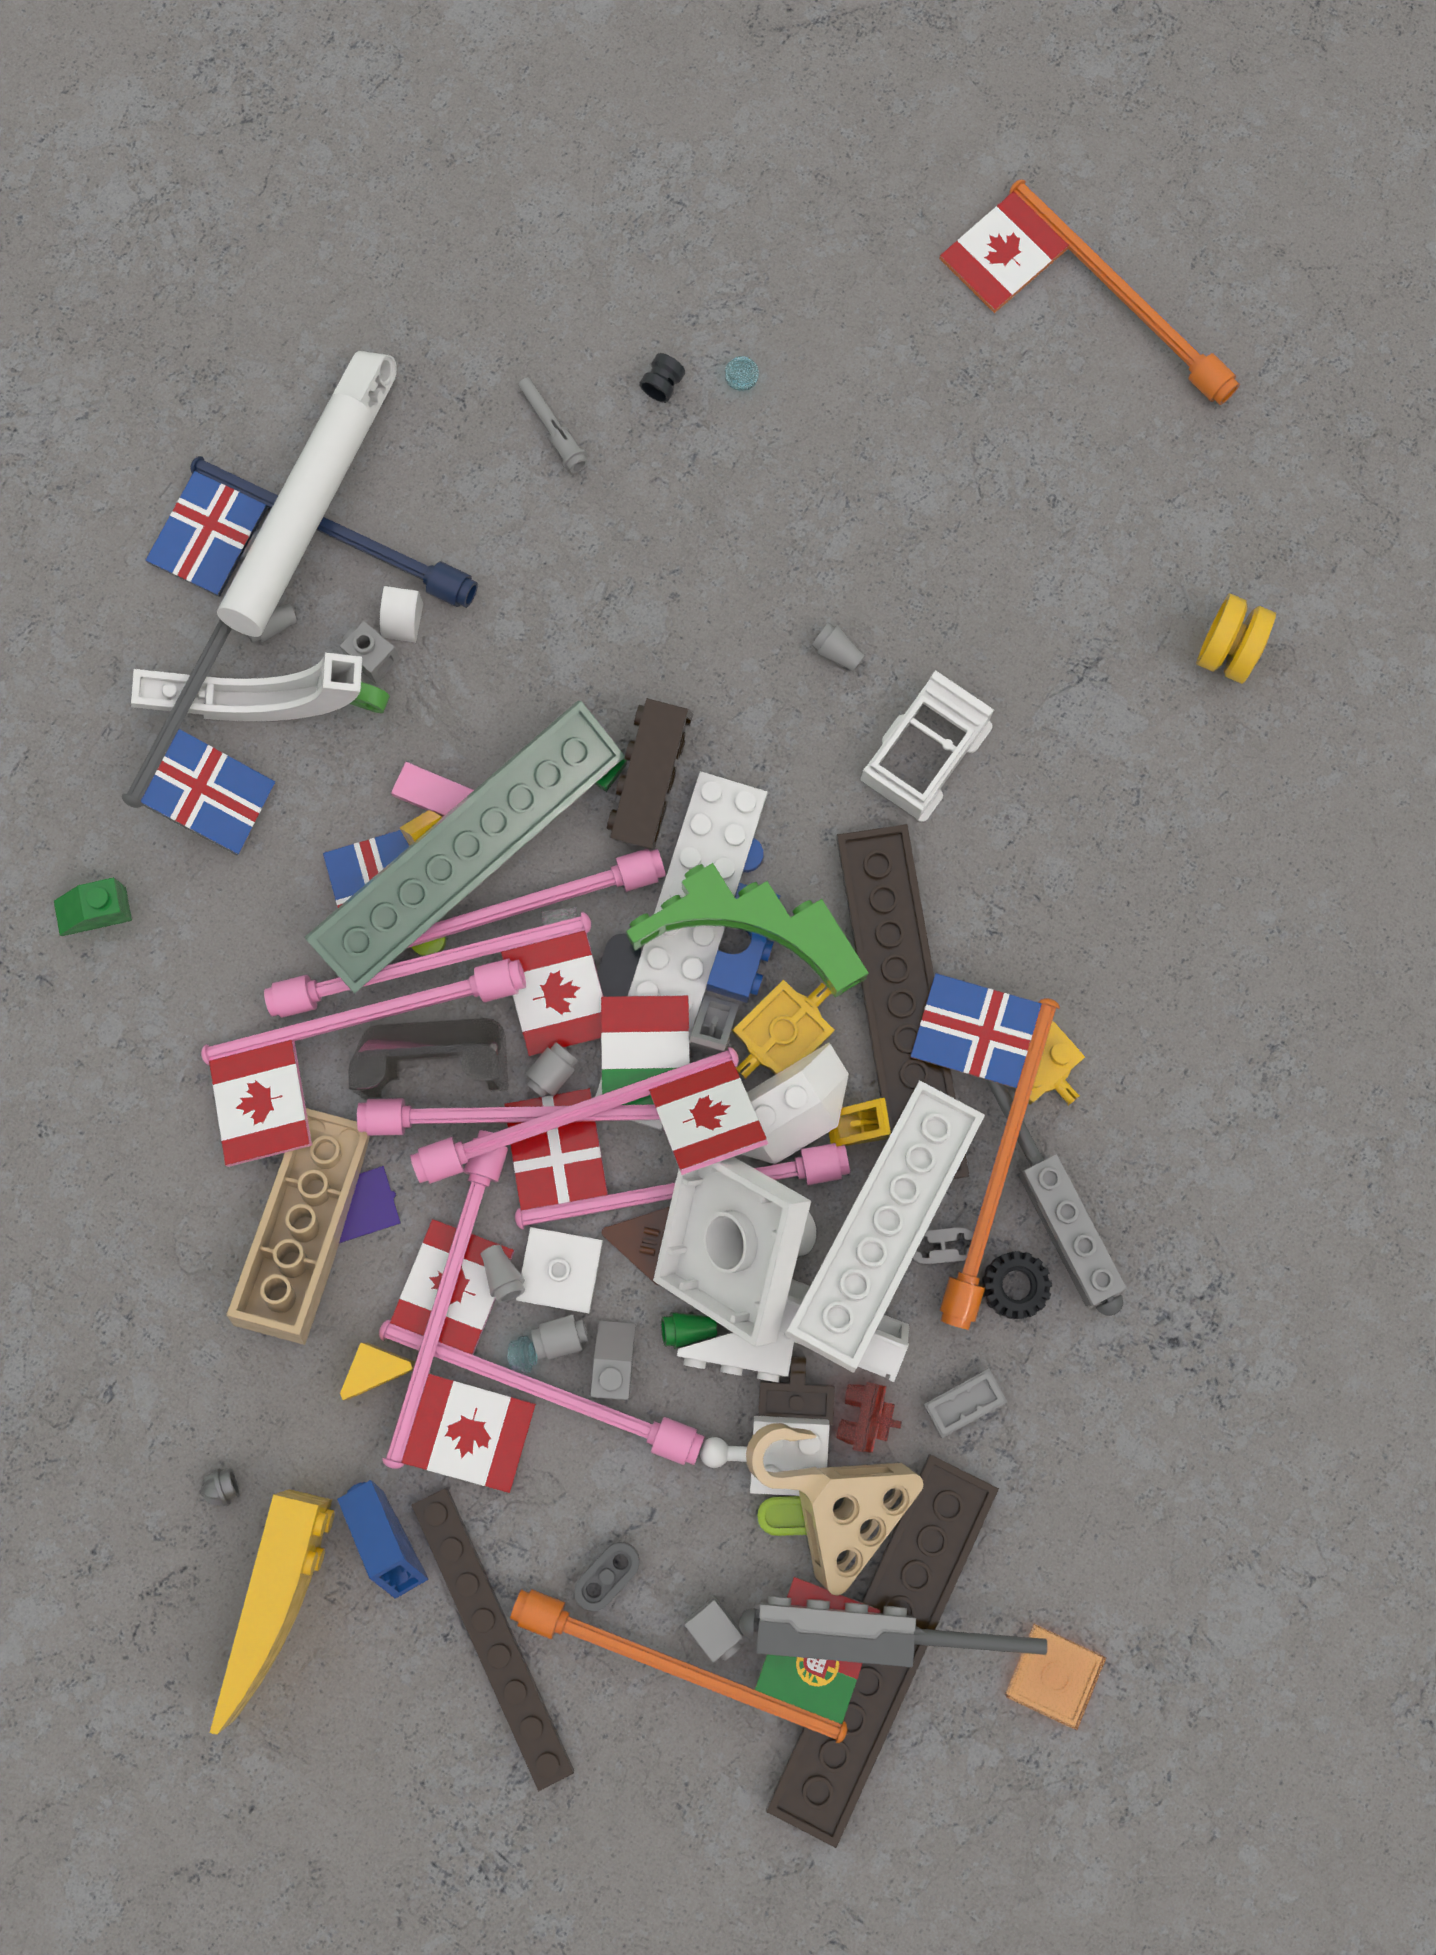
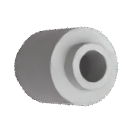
(551, 1070)
(559, 1337)

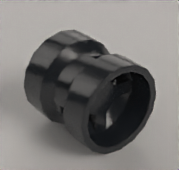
(663, 376)

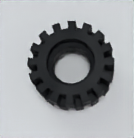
(1038, 1279)

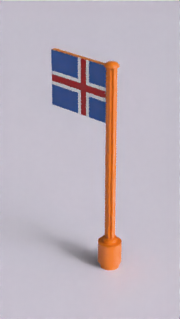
(1001, 1042)

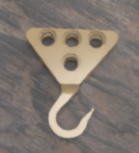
(839, 1529)

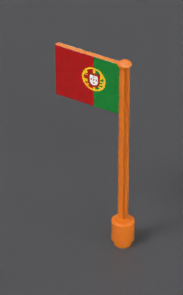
(793, 1688)

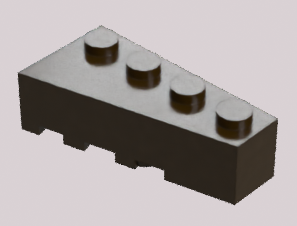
(649, 773)

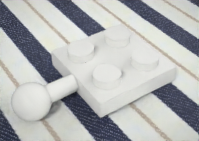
(779, 1456)

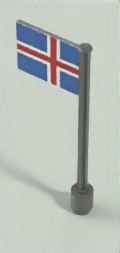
(194, 780)

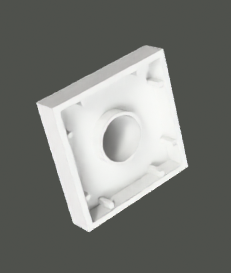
(734, 1246)

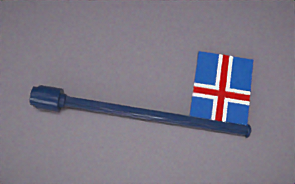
(222, 513)

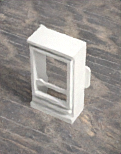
(956, 707)
(885, 1349)

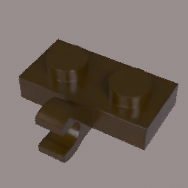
(796, 1397)

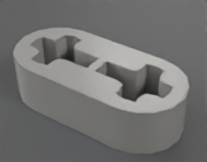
(943, 1255)

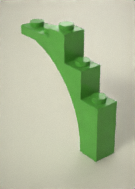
(809, 933)

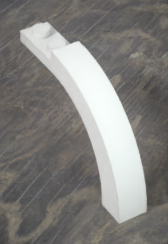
(294, 696)

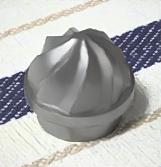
(220, 1487)

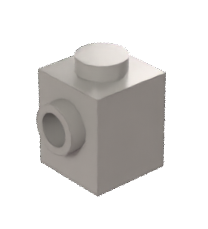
(376, 652)

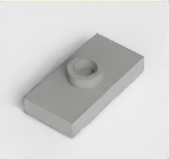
(965, 1403)

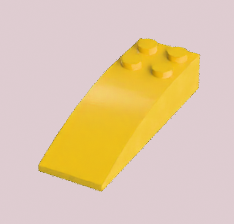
(275, 1594)

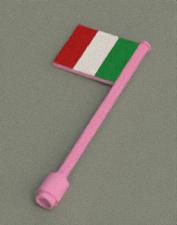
(637, 1040)

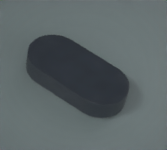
(618, 966)

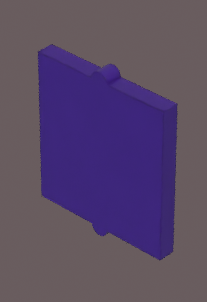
(371, 1206)

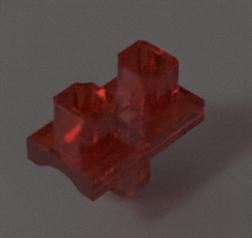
(864, 1432)

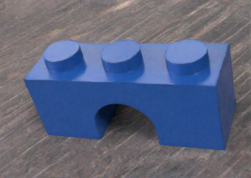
(737, 973)

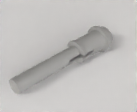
(573, 457)

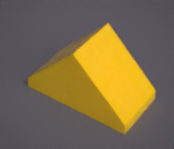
(862, 1124)
(372, 1368)

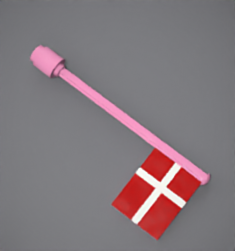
(564, 1173)

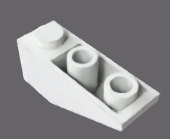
(737, 1354)

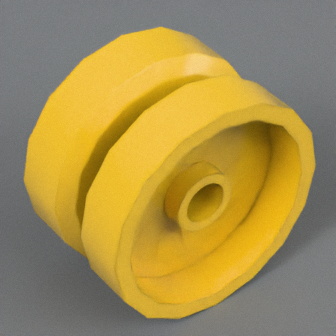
(1239, 640)

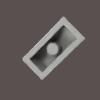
(613, 1360)

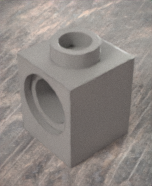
(714, 1630)

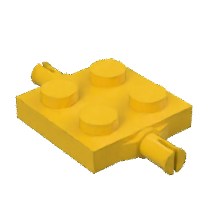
(783, 1029)
(1055, 1065)

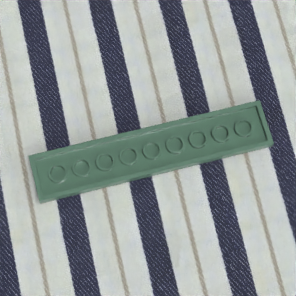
(465, 847)

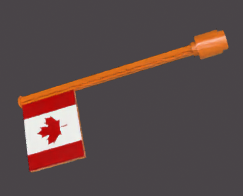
(1025, 238)

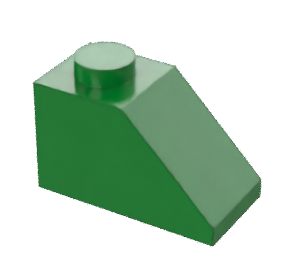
(92, 907)

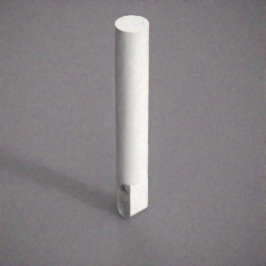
(307, 493)

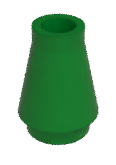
(685, 1329)

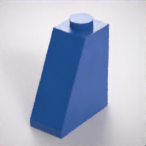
(381, 1540)

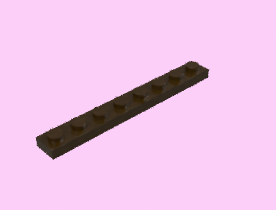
(493, 1639)

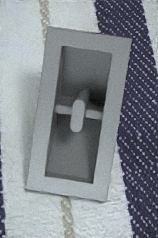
(713, 1026)

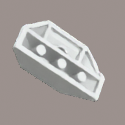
(799, 1104)

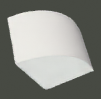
(400, 614)

